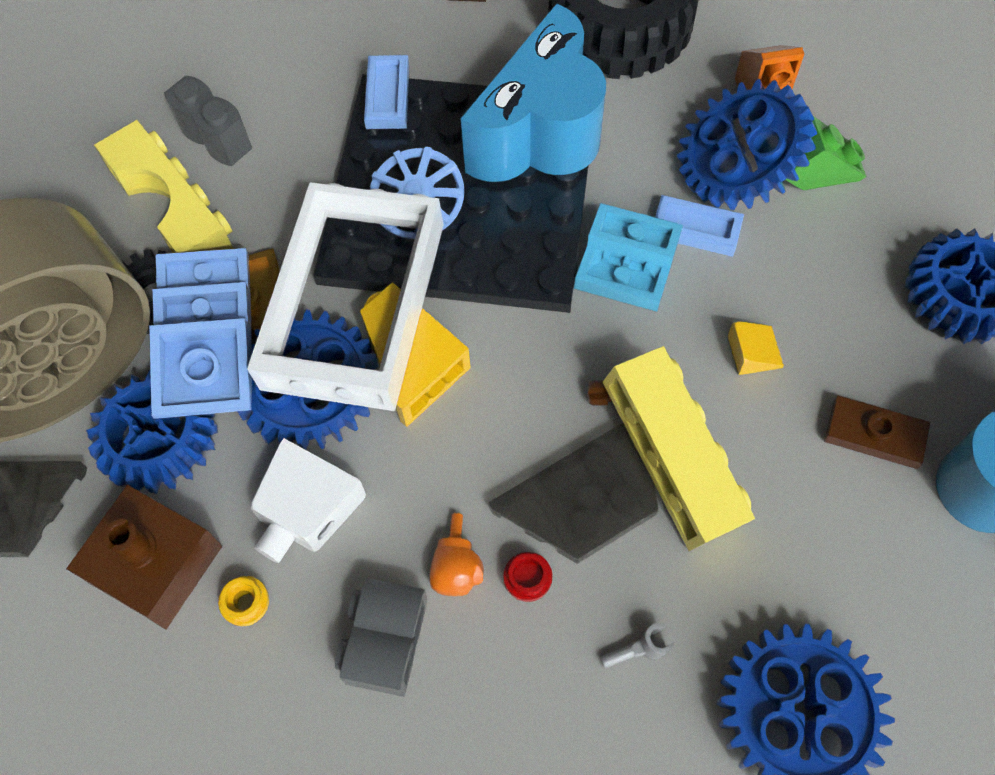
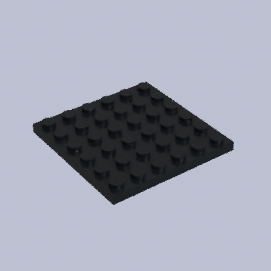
(504, 248)

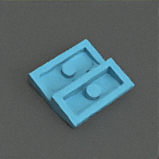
(628, 257)

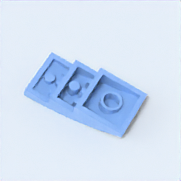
(201, 334)

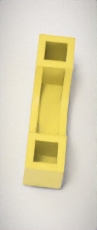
(141, 166)

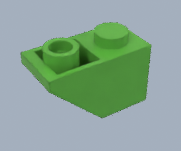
(833, 160)

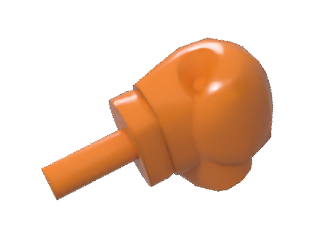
(454, 563)

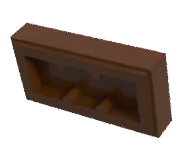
(877, 432)

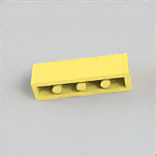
(678, 448)

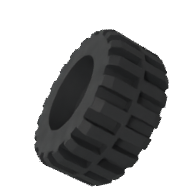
(635, 37)

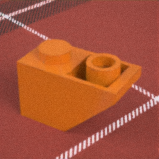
(769, 64)

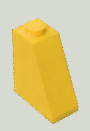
(434, 359)

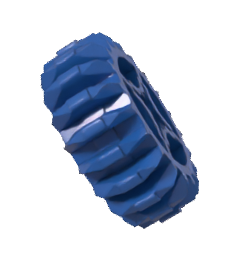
(955, 294)
(147, 455)

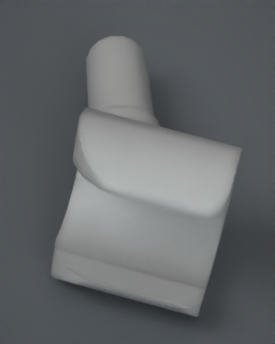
(638, 648)

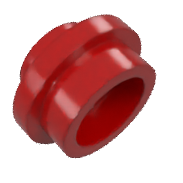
(527, 576)

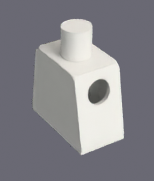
(302, 501)

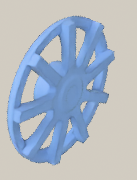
(420, 183)

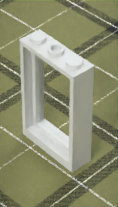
(335, 381)

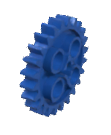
(777, 134)
(292, 415)
(853, 717)

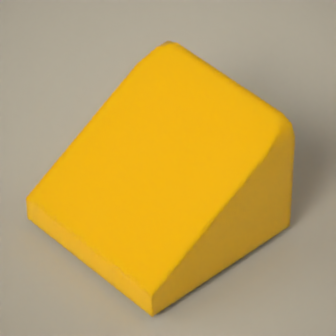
(754, 347)

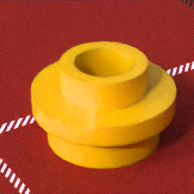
(234, 591)

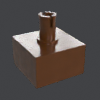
(145, 556)

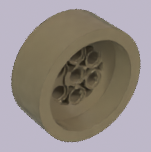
(65, 315)

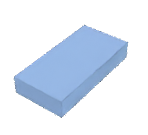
(387, 92)
(702, 224)

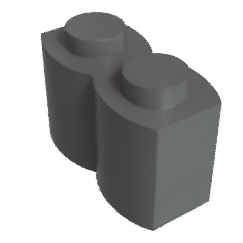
(208, 120)
(383, 636)

